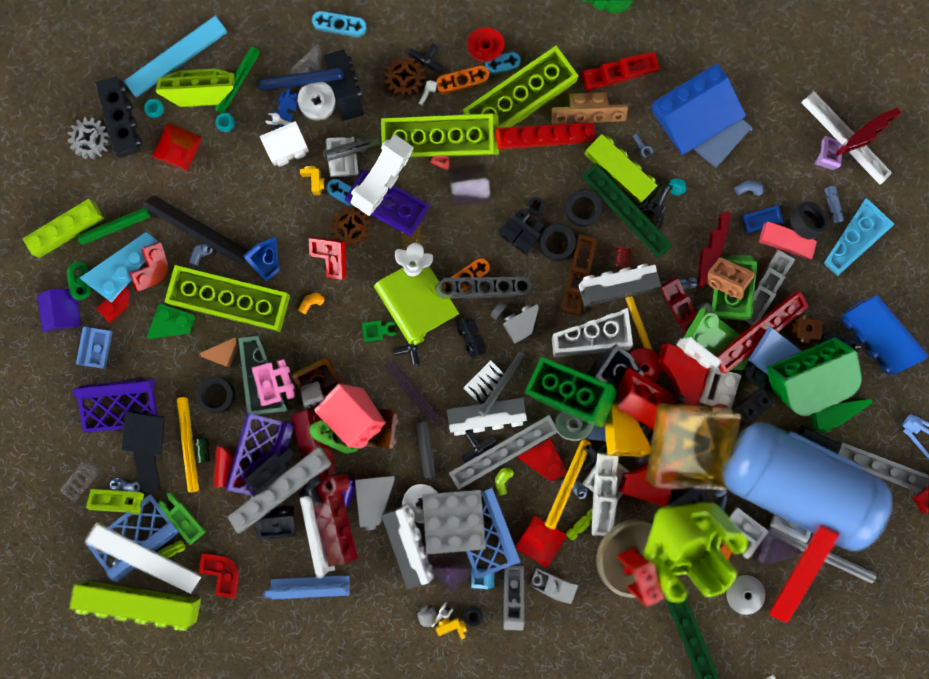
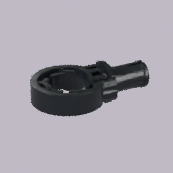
(657, 201)

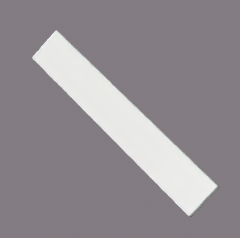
(842, 132)
(143, 558)

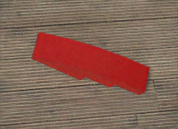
(620, 71)

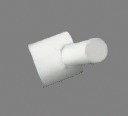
(430, 86)
(277, 120)
(443, 613)

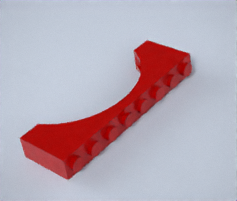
(686, 379)

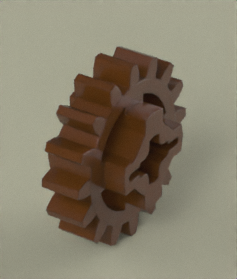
(411, 78)
(341, 225)

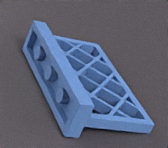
(503, 534)
(153, 543)
(309, 587)

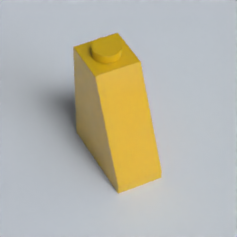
(624, 435)

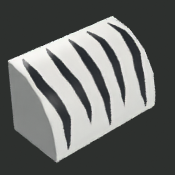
(484, 382)

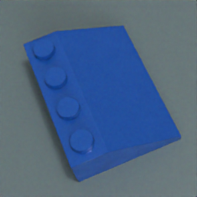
(698, 109)
(883, 335)

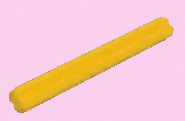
(187, 444)
(567, 485)

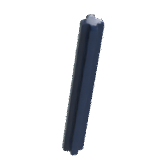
(300, 79)

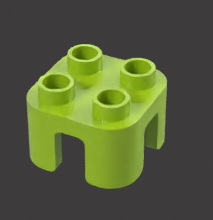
(688, 543)

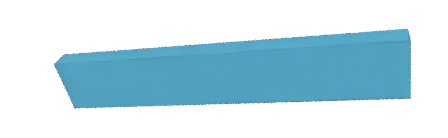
(175, 56)

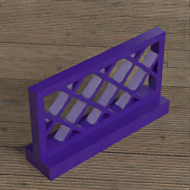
(110, 389)
(279, 443)

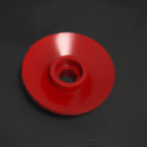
(485, 37)
(649, 357)

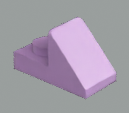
(828, 154)

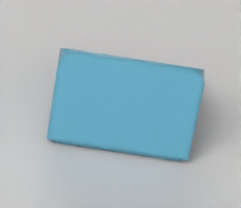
(484, 582)

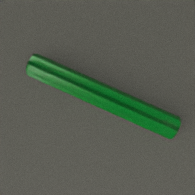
(239, 77)
(113, 226)

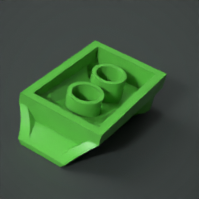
(731, 307)
(713, 334)

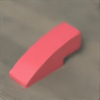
(787, 240)

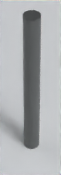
(501, 384)

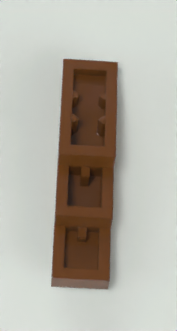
(579, 269)

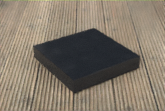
(143, 433)

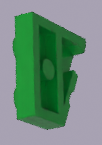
(170, 322)

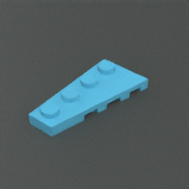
(859, 235)
(113, 274)

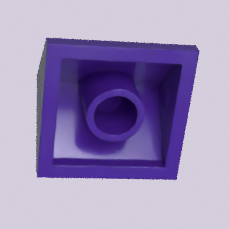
(58, 310)

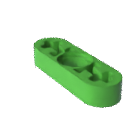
(327, 439)

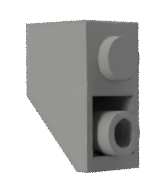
(522, 325)
(553, 586)

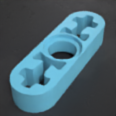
(325, 26)

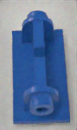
(287, 102)

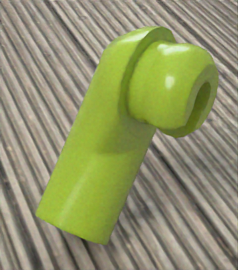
(501, 478)

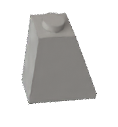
(373, 499)

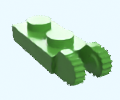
(182, 519)

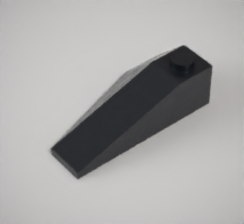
(612, 366)

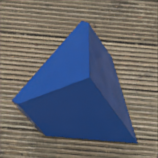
(264, 258)

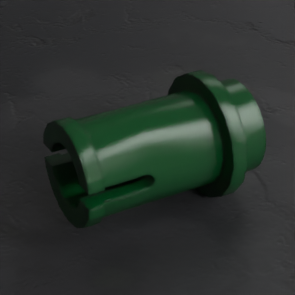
(202, 450)

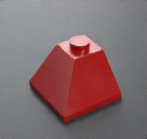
(177, 147)
(223, 467)
(540, 541)

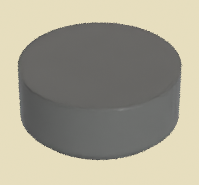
(499, 310)

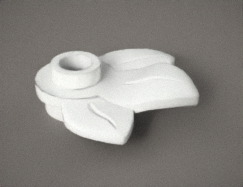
(413, 259)

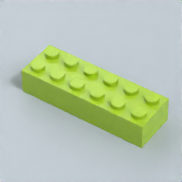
(526, 89)
(445, 134)
(227, 298)
(135, 604)

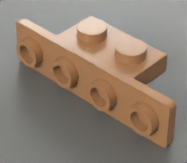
(588, 108)

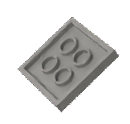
(453, 522)

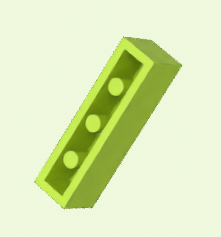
(621, 169)
(63, 228)

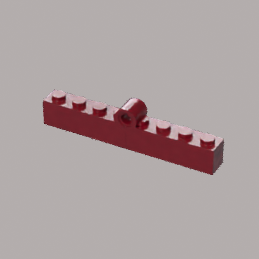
(331, 512)

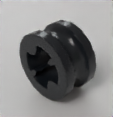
(530, 203)

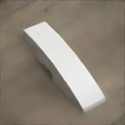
(604, 494)

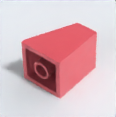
(351, 415)

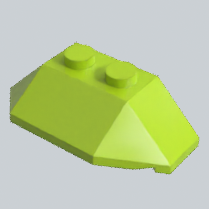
(196, 87)

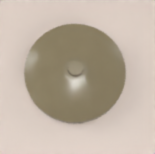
(617, 540)

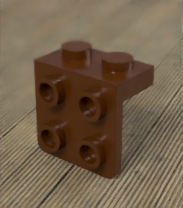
(386, 437)

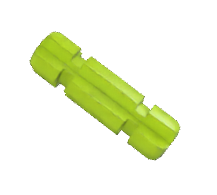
(580, 525)
(171, 550)

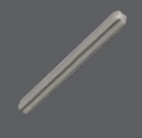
(831, 558)

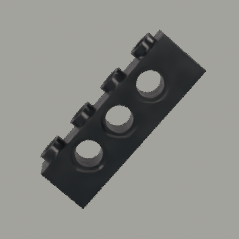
(107, 90)

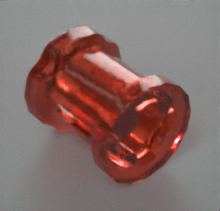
(622, 257)

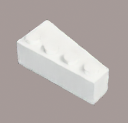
(594, 336)

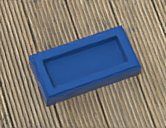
(754, 221)

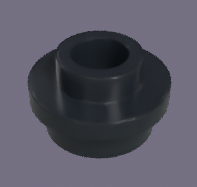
(477, 621)

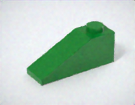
(837, 414)

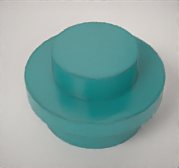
(154, 108)
(225, 122)
(677, 186)

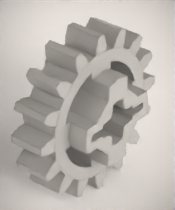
(80, 138)

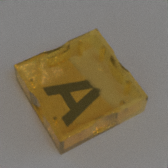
(692, 446)

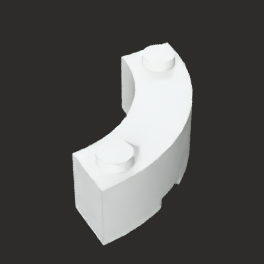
(382, 176)

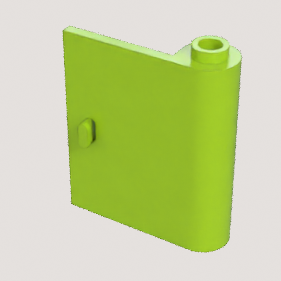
(414, 303)

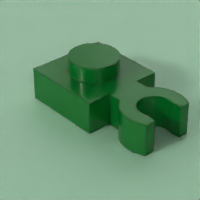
(374, 331)

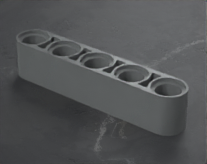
(491, 283)

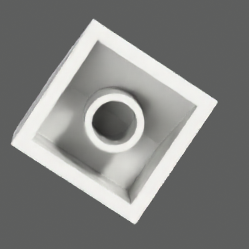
(284, 144)

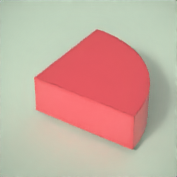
(442, 162)

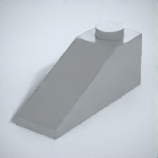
(513, 598)

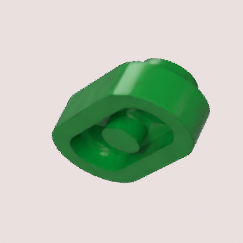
(75, 282)

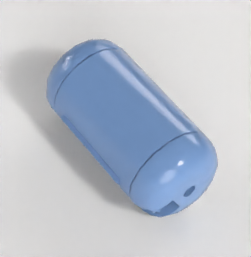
(808, 485)

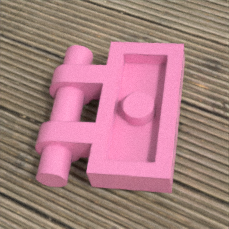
(267, 384)

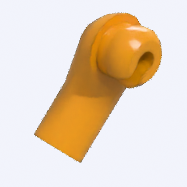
(311, 299)

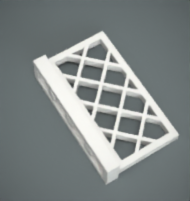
(314, 538)

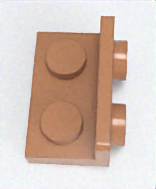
(729, 278)

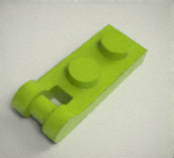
(114, 501)

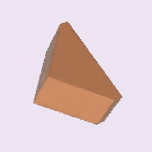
(222, 353)

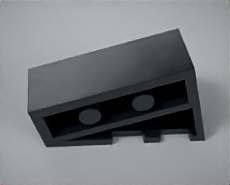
(344, 90)

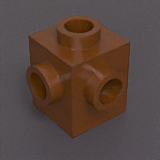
(806, 329)

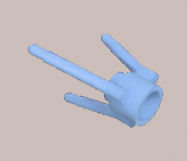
(915, 424)

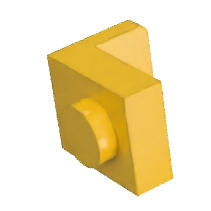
(316, 181)
(447, 625)

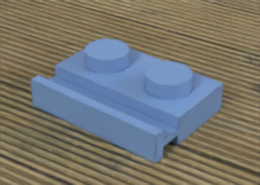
(94, 347)

